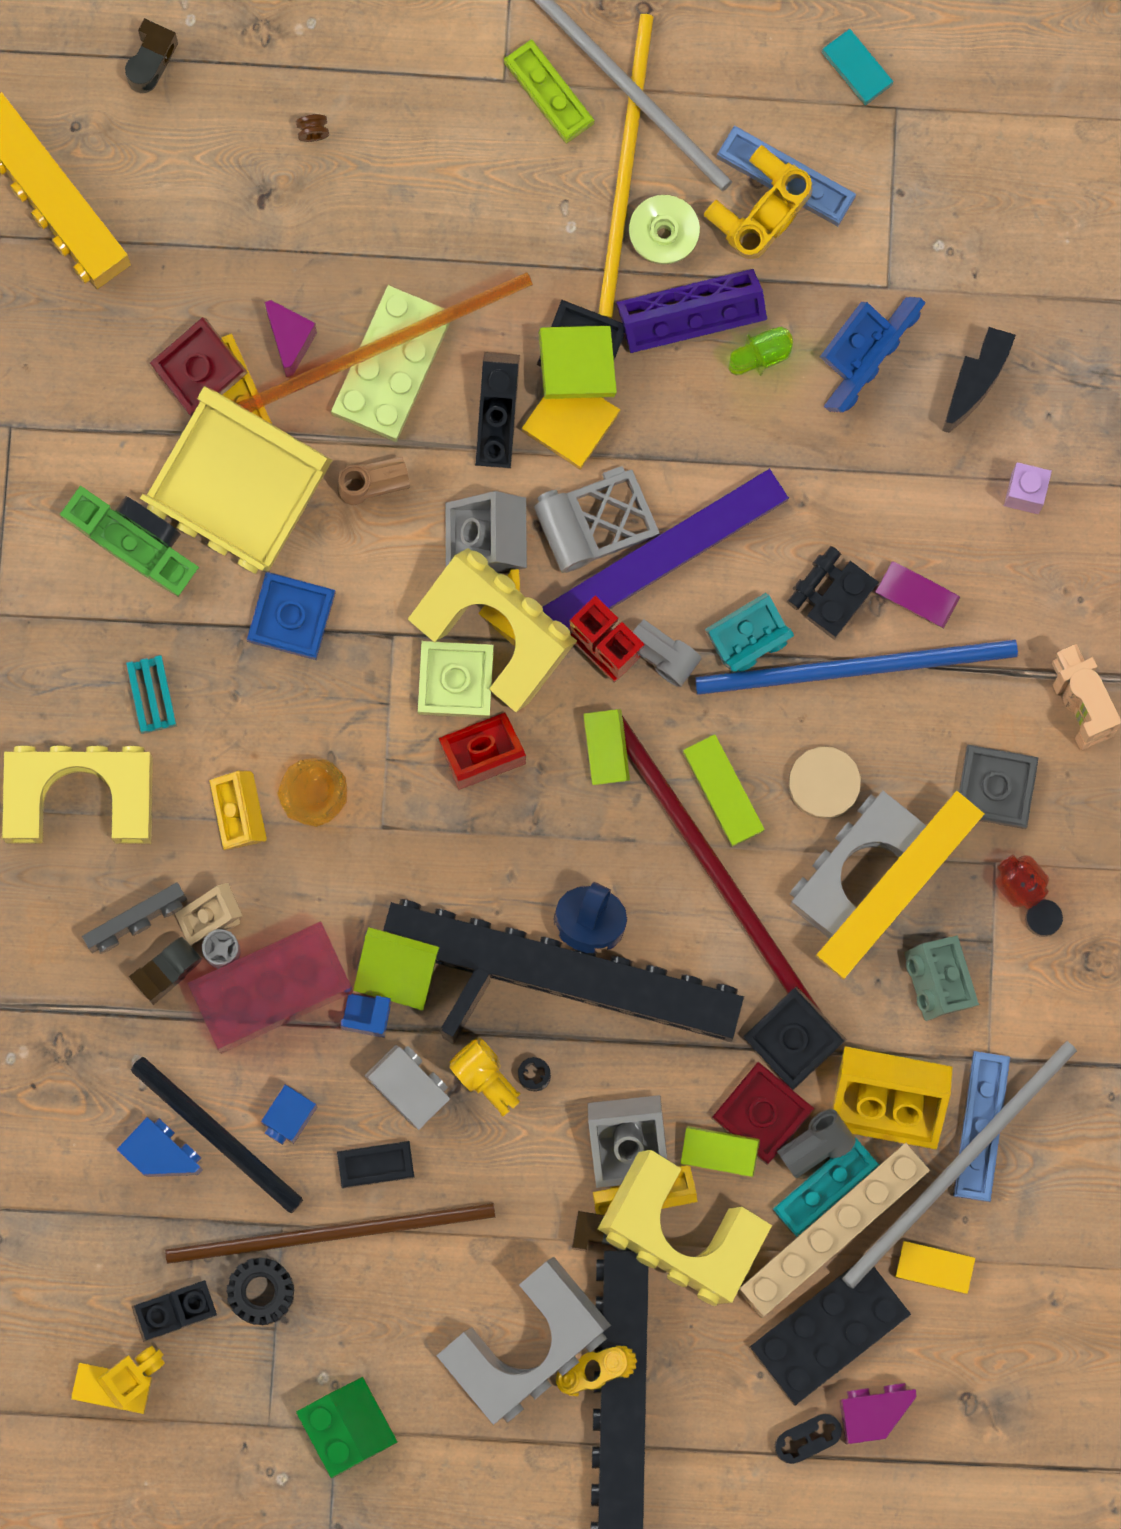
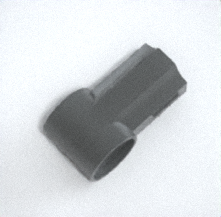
(825, 1138)

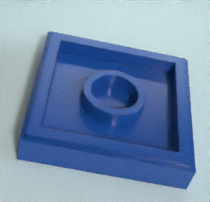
(291, 616)

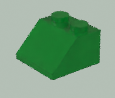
(346, 1427)

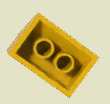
(892, 1097)

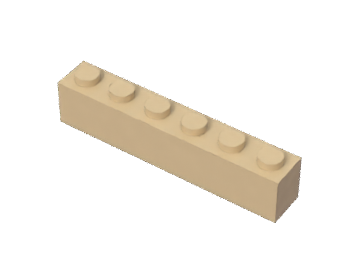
(833, 1230)

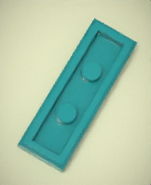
(825, 1188)

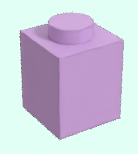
(1027, 488)

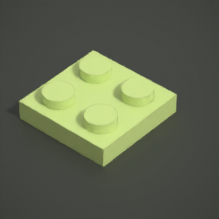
(455, 679)

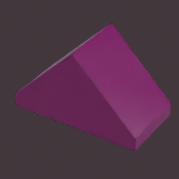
(291, 333)

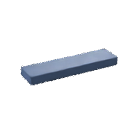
(827, 199)
(983, 1103)

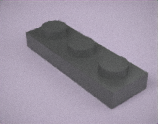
(135, 919)

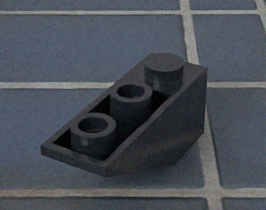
(497, 409)

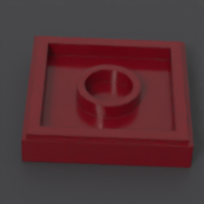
(198, 361)
(763, 1110)

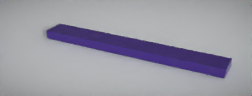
(673, 547)

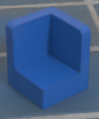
(366, 1015)

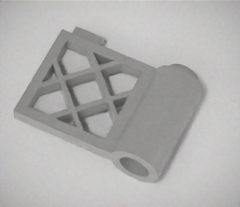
(567, 524)

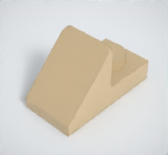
(208, 913)

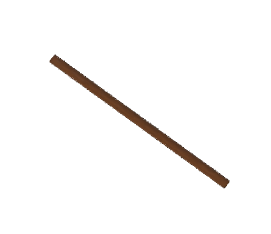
(330, 1233)

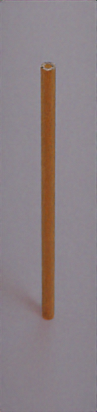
(387, 342)

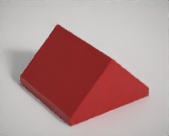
(482, 750)

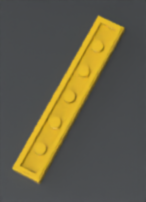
(899, 885)

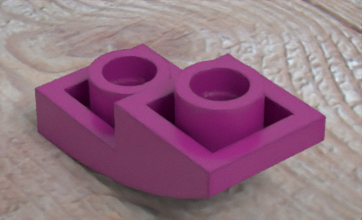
(917, 594)

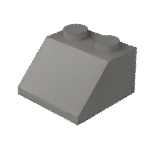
(490, 525)
(621, 1131)

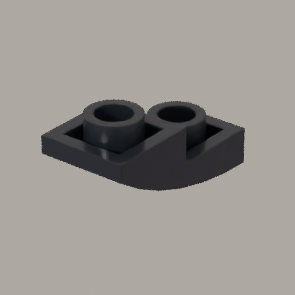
(174, 1311)

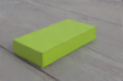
(606, 747)
(720, 1151)

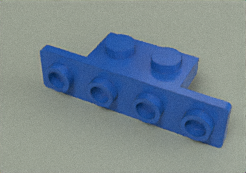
(862, 347)

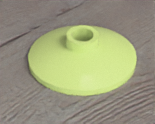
(666, 213)

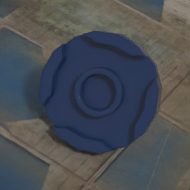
(590, 918)

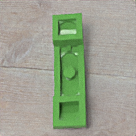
(128, 542)

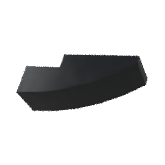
(978, 376)

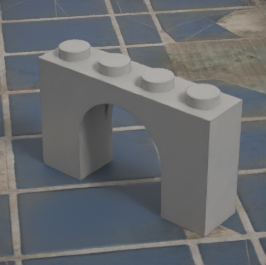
(883, 826)
(573, 1326)

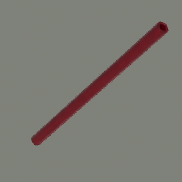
(711, 863)

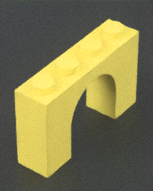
(539, 639)
(32, 773)
(635, 1224)

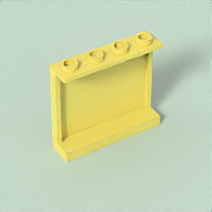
(236, 481)

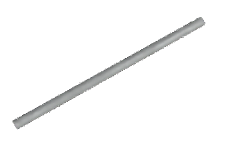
(631, 89)
(959, 1164)

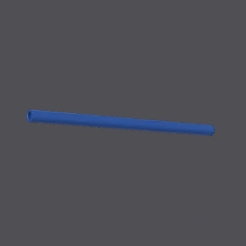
(856, 667)

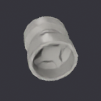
(217, 944)

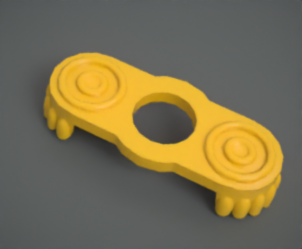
(613, 1363)

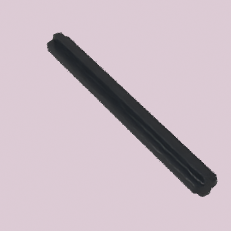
(216, 1135)

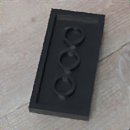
(828, 1333)

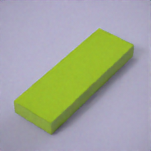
(549, 91)
(723, 790)

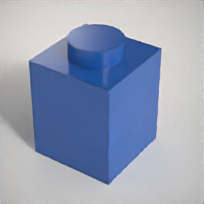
(288, 1115)

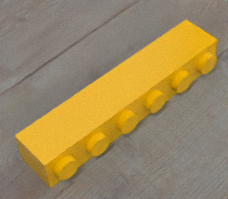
(57, 202)

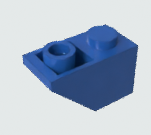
(156, 1154)

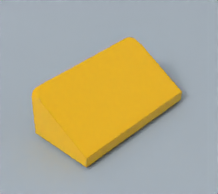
(238, 810)

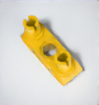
(771, 213)
(479, 1071)

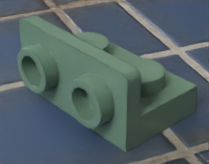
(940, 977)

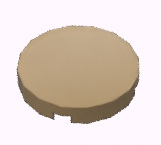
(824, 782)

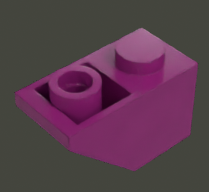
(874, 1416)

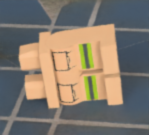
(1085, 697)

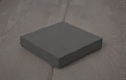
(999, 784)

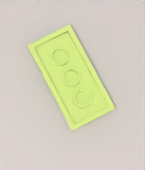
(384, 388)

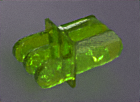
(762, 351)

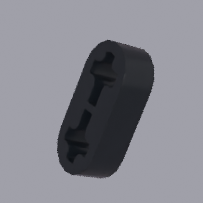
(148, 522)
(803, 1430)

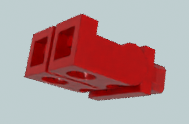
(606, 647)

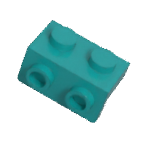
(749, 633)

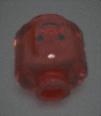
(1022, 881)

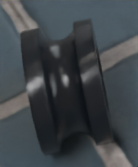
(539, 1064)

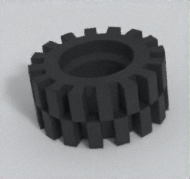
(283, 1291)

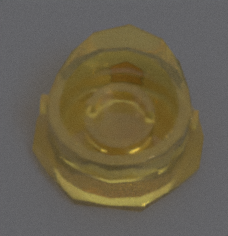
(313, 791)

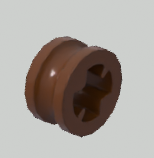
(312, 128)

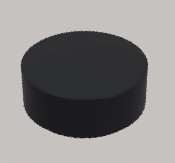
(1044, 918)

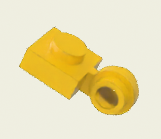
(126, 1380)

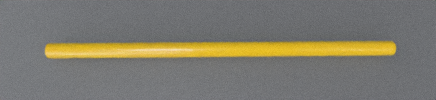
(625, 170)

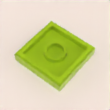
(577, 362)
(396, 968)

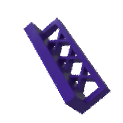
(693, 314)

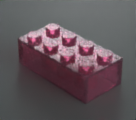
(270, 987)

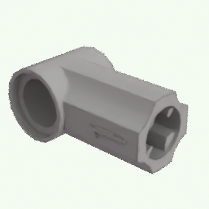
(671, 658)

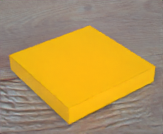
(571, 426)

